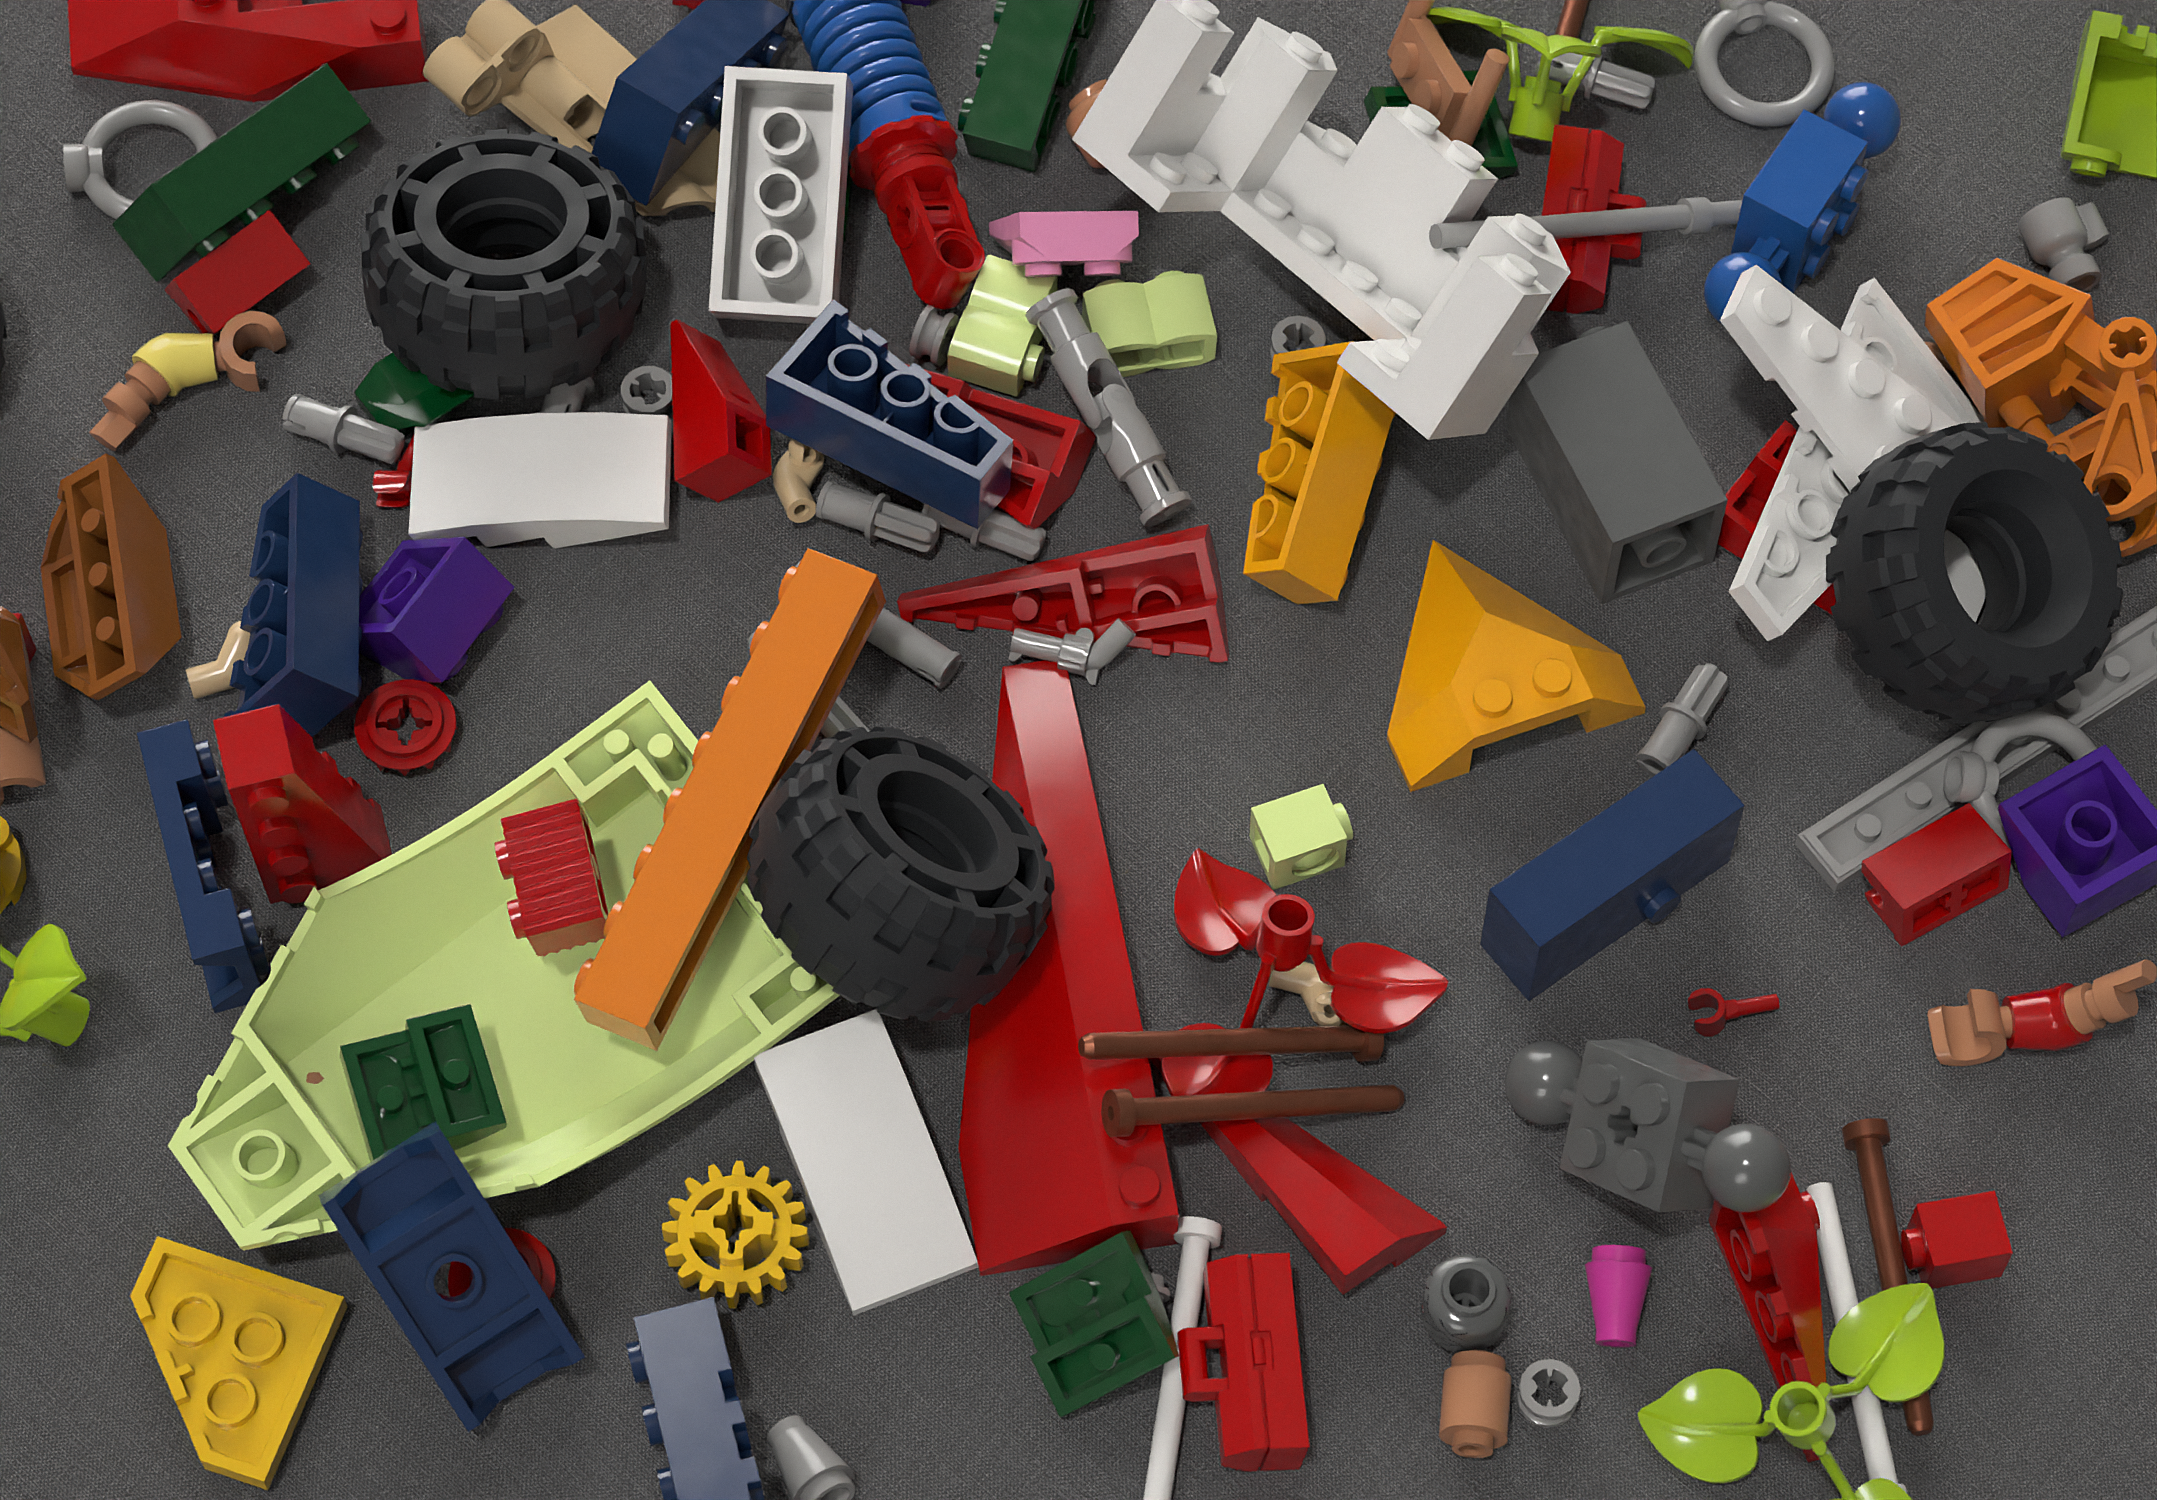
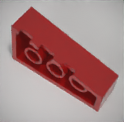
(295, 806)

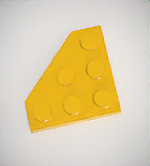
(234, 1352)

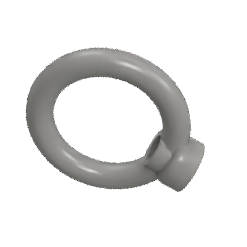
(1746, 18)
(85, 162)
(1975, 775)

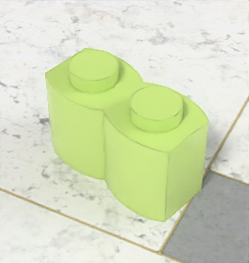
(1154, 322)
(993, 337)

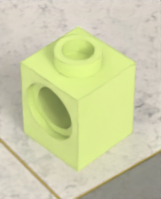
(1300, 836)

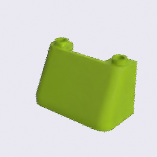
(2113, 100)

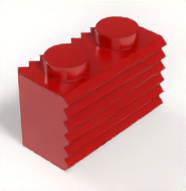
(554, 877)

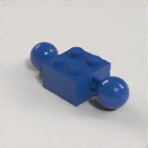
(1807, 191)

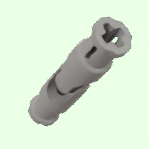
(1113, 415)

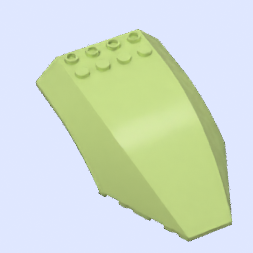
(438, 935)

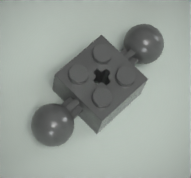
(1649, 1125)

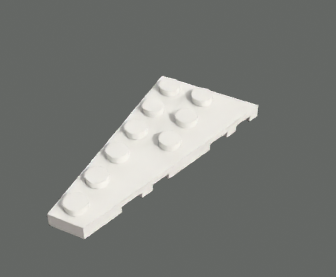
(1841, 394)
(1790, 544)

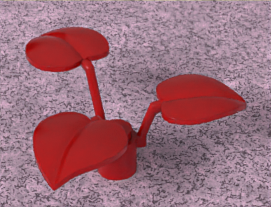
(1227, 907)

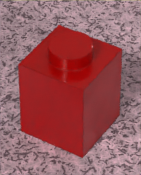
(1957, 1240)

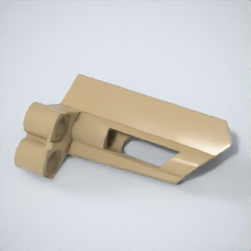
(557, 84)

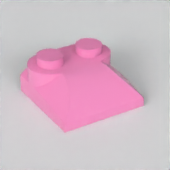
(1068, 238)

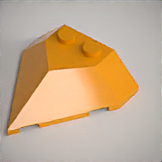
(1492, 668)

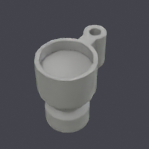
(2059, 235)

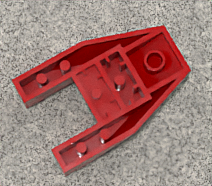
(246, 45)

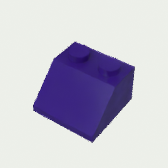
(430, 607)
(2082, 840)

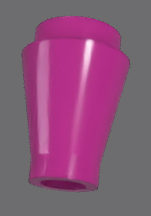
(1617, 1292)

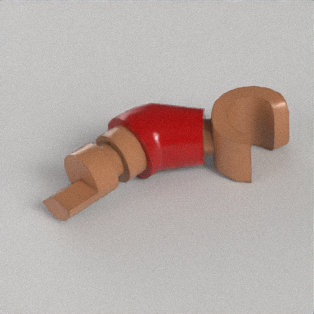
(2035, 1019)

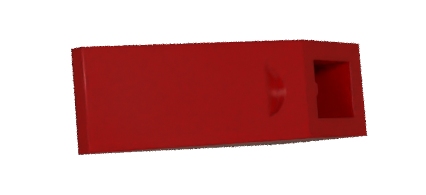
(716, 419)

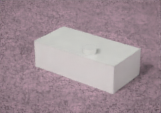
(780, 194)

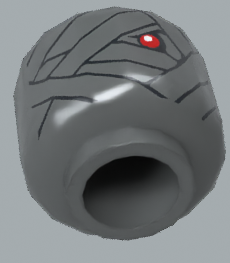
(1466, 1303)

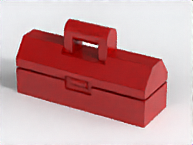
(1580, 179)
(1260, 1362)

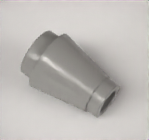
(808, 1463)

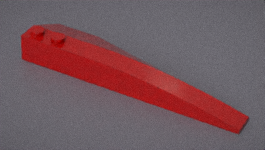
(1031, 1127)

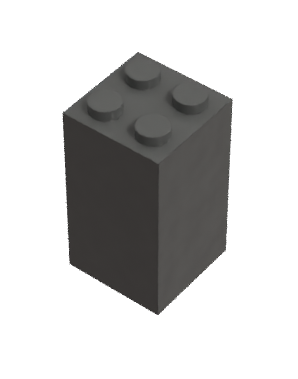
(1615, 462)

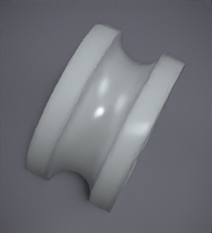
(1296, 329)
(933, 335)
(647, 378)
(1548, 1371)

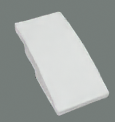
(542, 477)
(865, 1162)

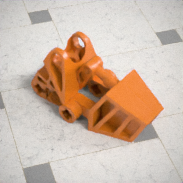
(2035, 351)

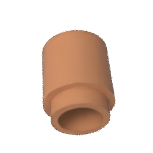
(1475, 1403)

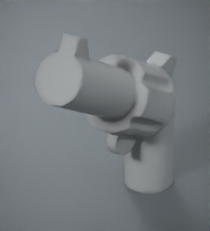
(1074, 652)

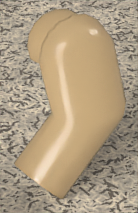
(794, 478)
(216, 675)
(1315, 994)

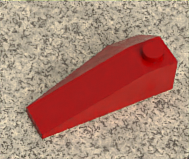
(1778, 1281)

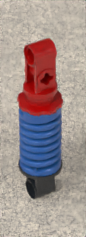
(897, 138)

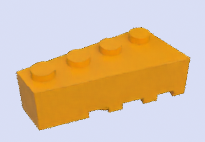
(1315, 475)

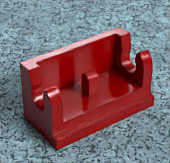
(237, 274)
(1937, 874)

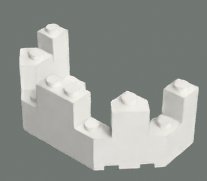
(1335, 212)

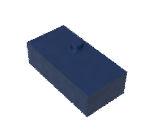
(1611, 874)

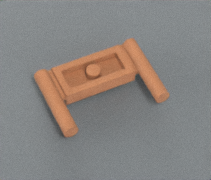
(1434, 78)

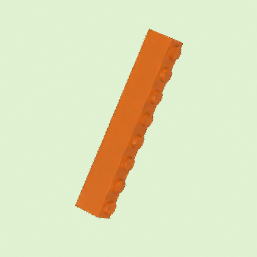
(702, 851)

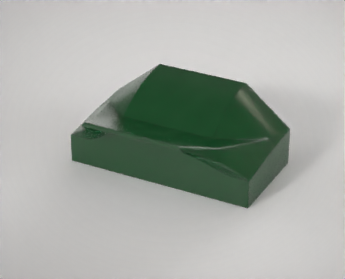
(404, 397)

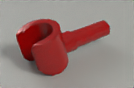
(395, 485)
(1726, 1009)

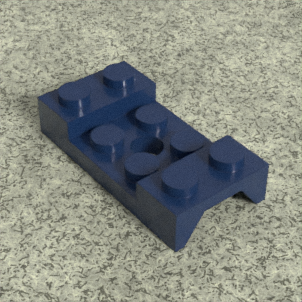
(186, 801)
(408, 1220)

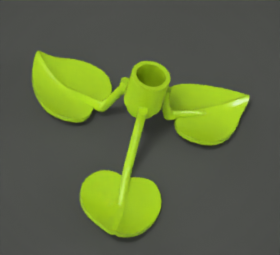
(1539, 102)
(40, 991)
(1713, 1416)

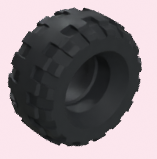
(510, 320)
(2041, 561)
(899, 873)

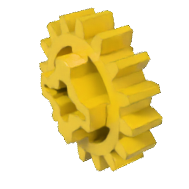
(760, 1239)

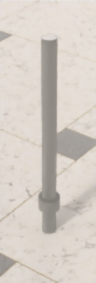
(1687, 216)

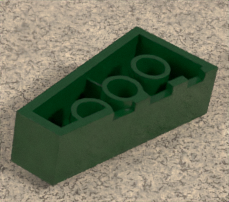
(1019, 79)
(241, 172)

